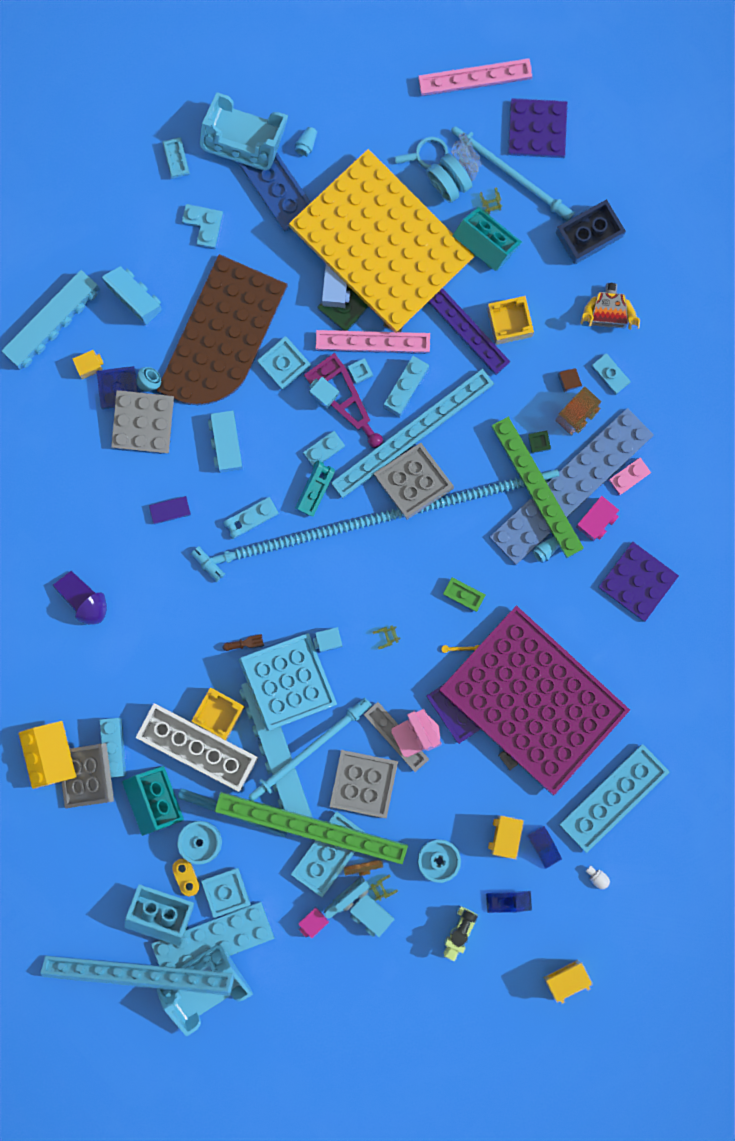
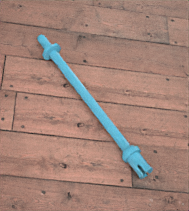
(555, 205)
(353, 714)

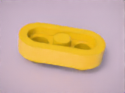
(185, 877)

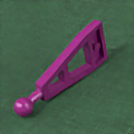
(328, 370)

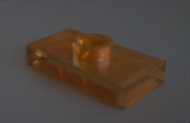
(363, 868)

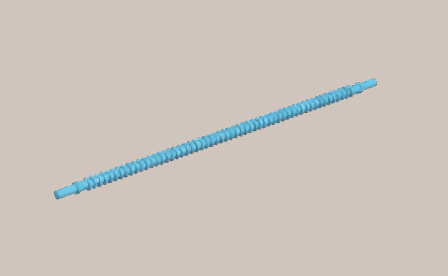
(229, 556)

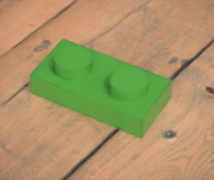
(464, 594)

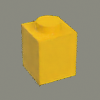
(88, 364)

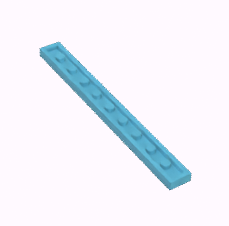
(412, 433)
(137, 975)

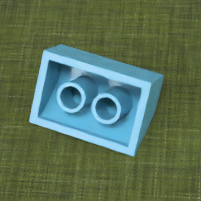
(133, 294)

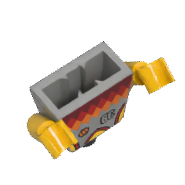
(610, 310)

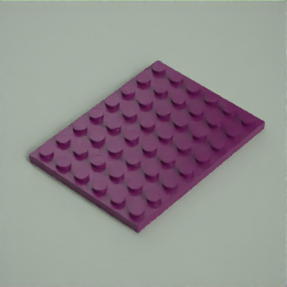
(534, 700)

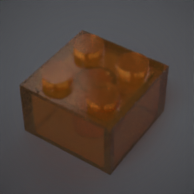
(578, 410)

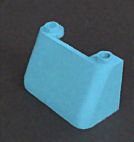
(241, 134)
(187, 1006)

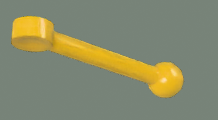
(445, 648)

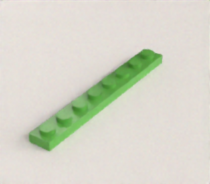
(537, 487)

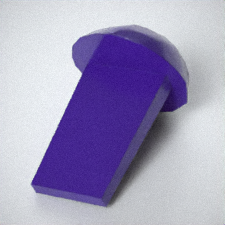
(89, 606)

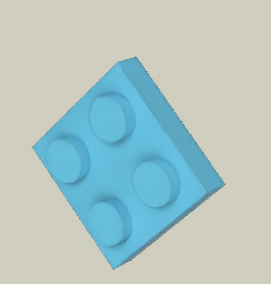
(284, 363)
(226, 892)

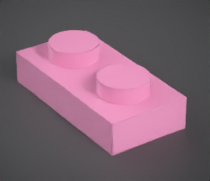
(629, 476)

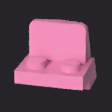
(417, 734)

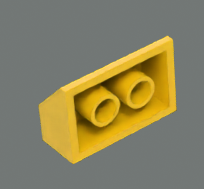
(47, 754)

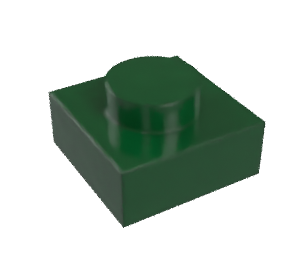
(539, 441)

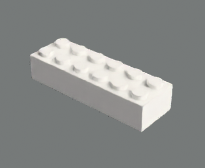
(197, 747)

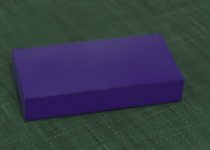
(170, 510)

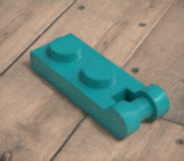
(315, 488)

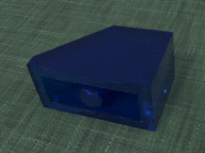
(544, 846)
(509, 902)

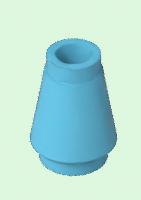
(306, 142)
(545, 549)

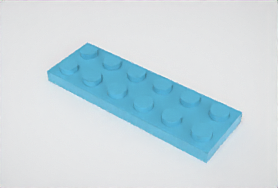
(614, 798)
(233, 932)

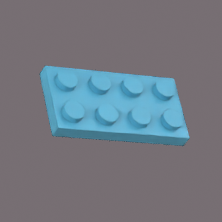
(324, 861)

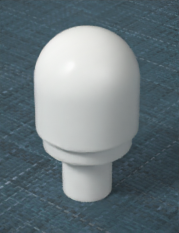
(598, 878)

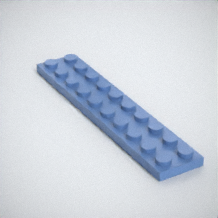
(574, 484)

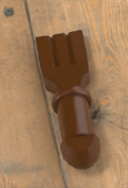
(251, 642)

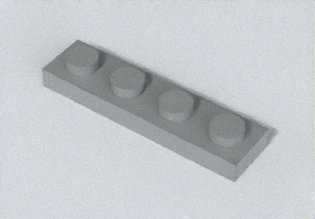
(384, 723)

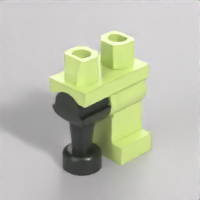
(460, 933)

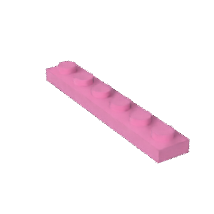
(475, 77)
(372, 341)

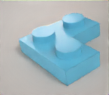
(208, 221)

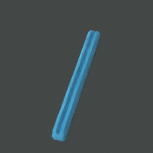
(211, 804)

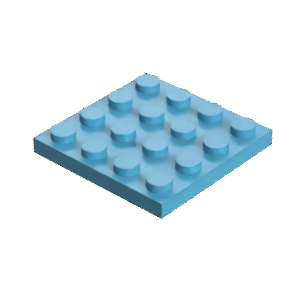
(287, 682)

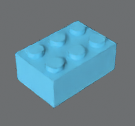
(159, 915)

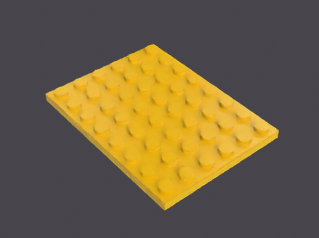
(381, 240)

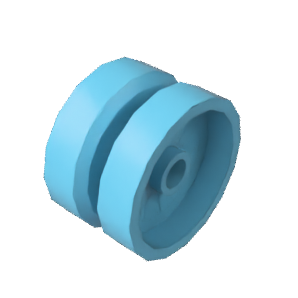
(449, 178)
(211, 842)
(439, 872)

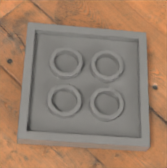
(142, 421)
(413, 481)
(92, 777)
(363, 784)

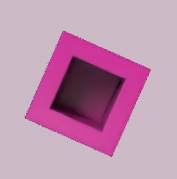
(313, 923)

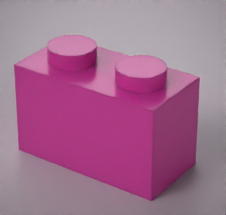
(598, 518)

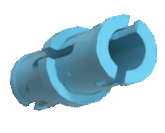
(207, 564)

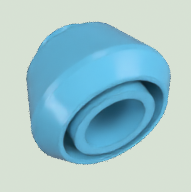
(148, 379)

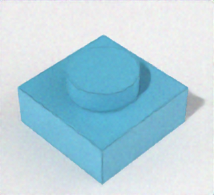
(360, 371)

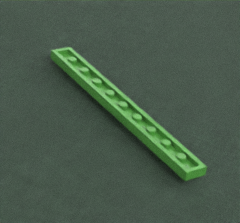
(311, 828)

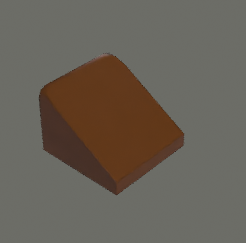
(569, 379)

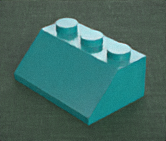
(486, 238)
(152, 800)

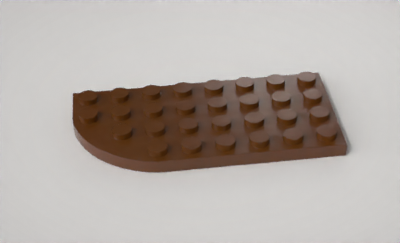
(222, 334)

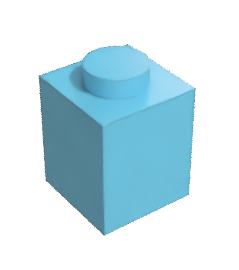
(323, 392)
(328, 640)

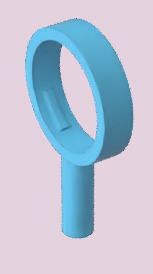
(415, 156)

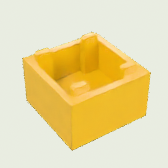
(510, 320)
(218, 714)
(506, 837)
(568, 981)

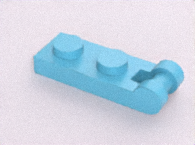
(251, 517)

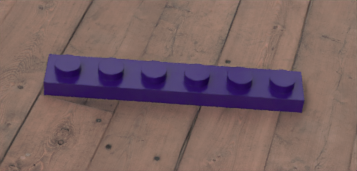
(469, 332)

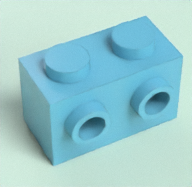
(371, 915)

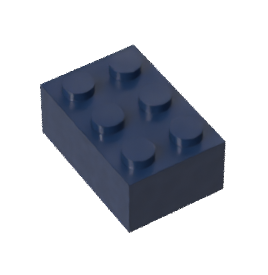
(590, 231)

